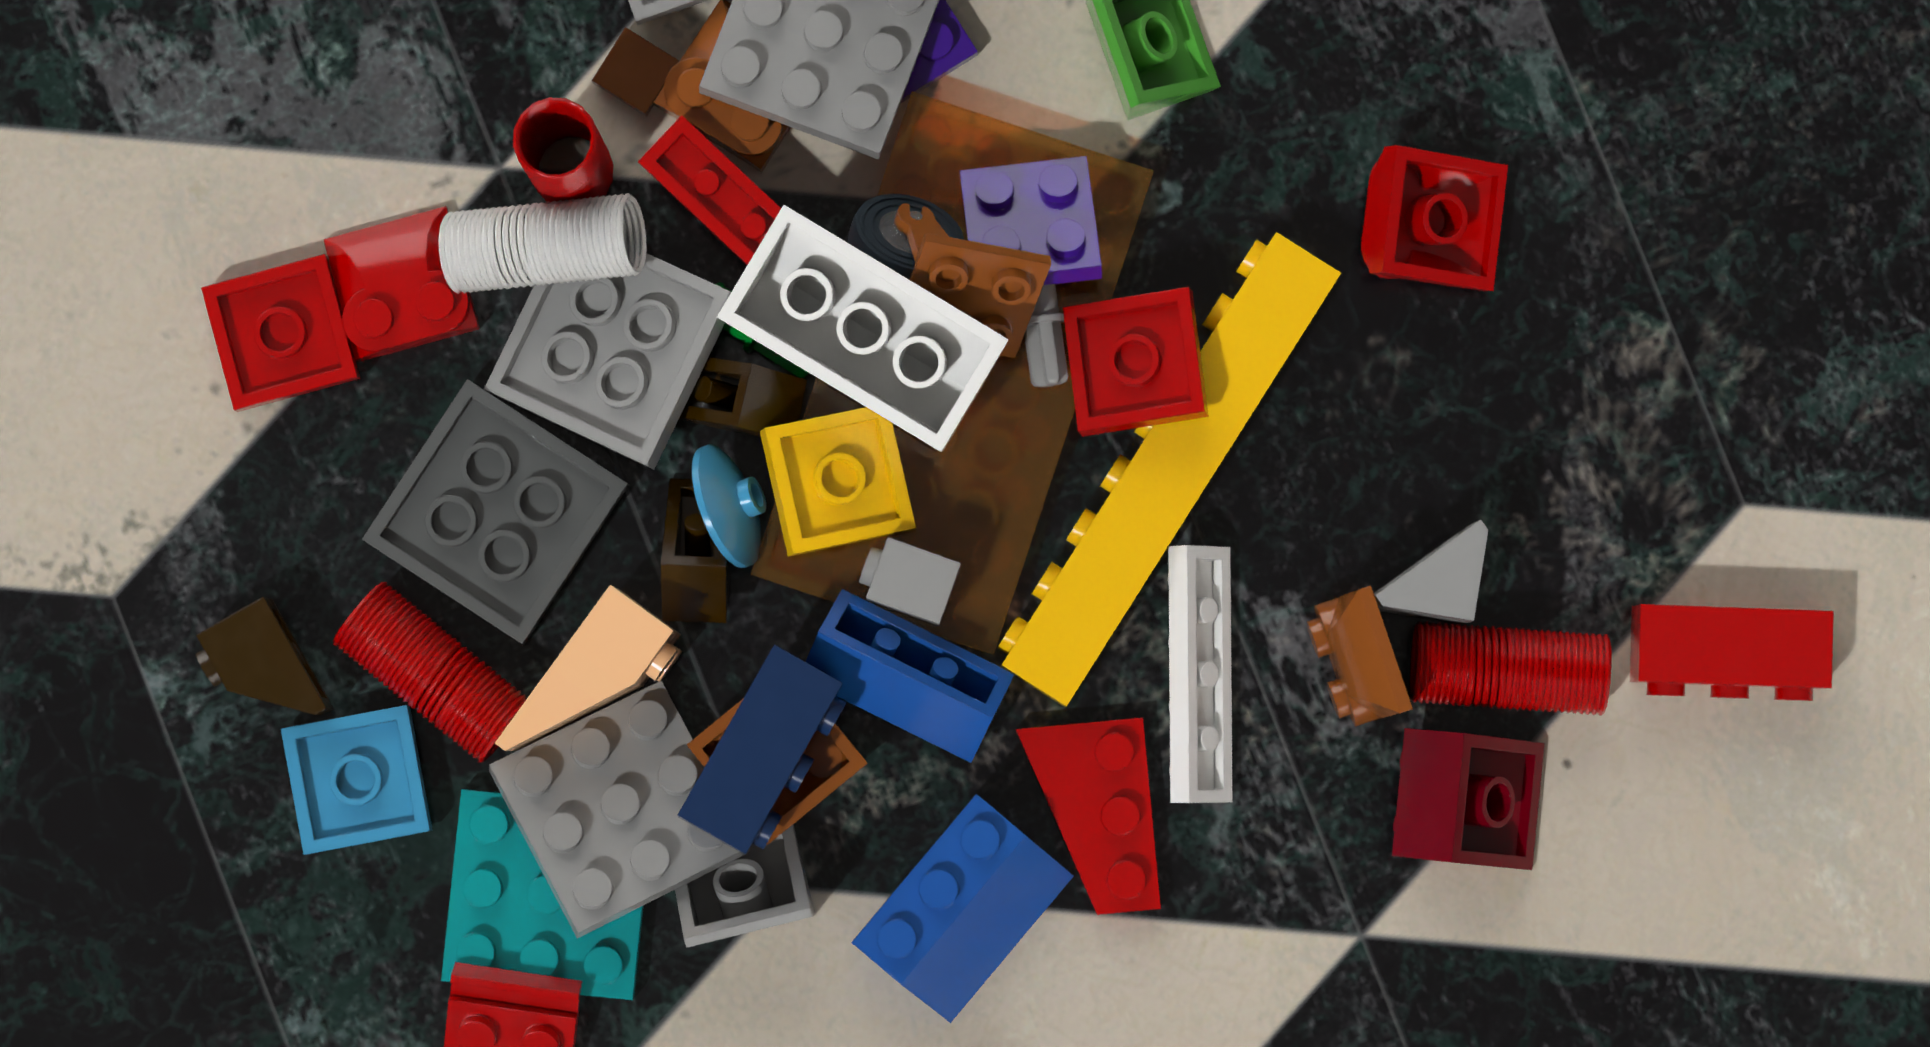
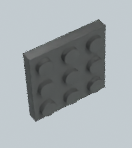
(495, 512)

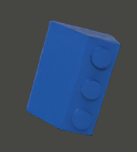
(962, 908)

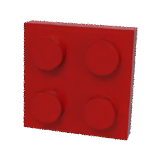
(280, 333)
(1135, 361)

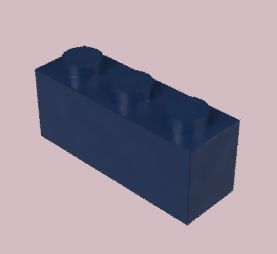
(763, 752)

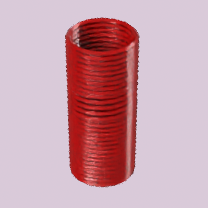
(552, 121)
(426, 662)
(1519, 672)

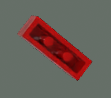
(1731, 650)

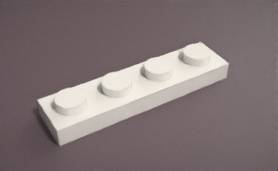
(1200, 674)

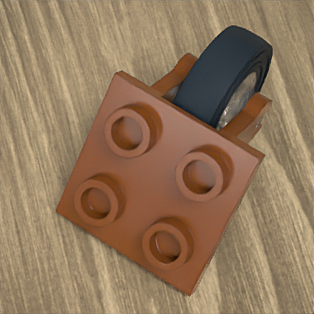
(928, 248)

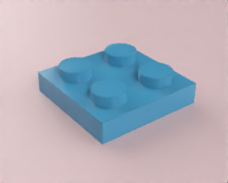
(356, 779)

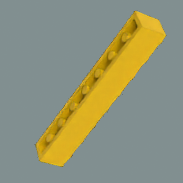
(1167, 472)

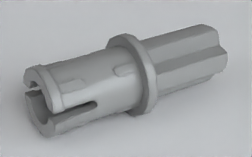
(1045, 341)

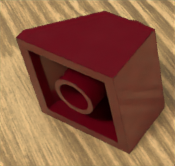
(1468, 799)

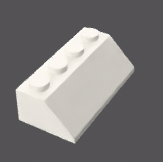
(863, 328)

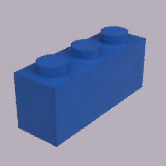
(909, 675)

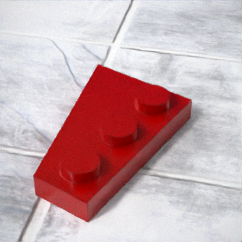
(1102, 806)

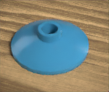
(728, 505)

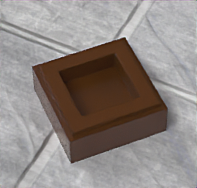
(634, 71)

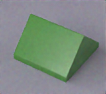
(1153, 52)

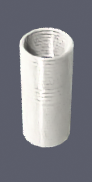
(552, 243)

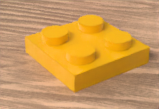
(837, 480)

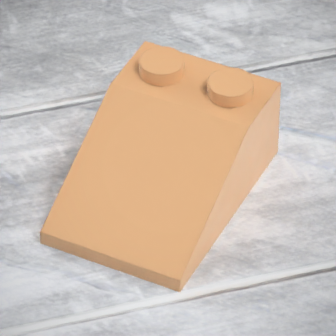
(603, 661)

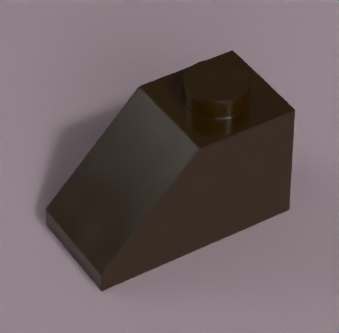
(743, 397)
(692, 567)
(261, 659)

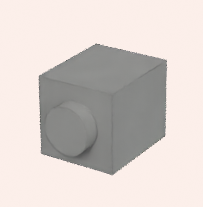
(909, 580)

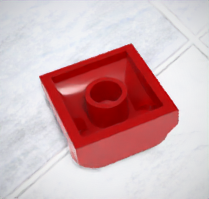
(1434, 218)
(395, 287)

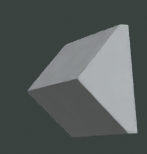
(1441, 583)
(747, 893)

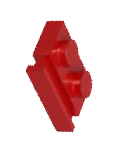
(510, 1008)

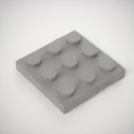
(820, 64)
(613, 355)
(605, 808)

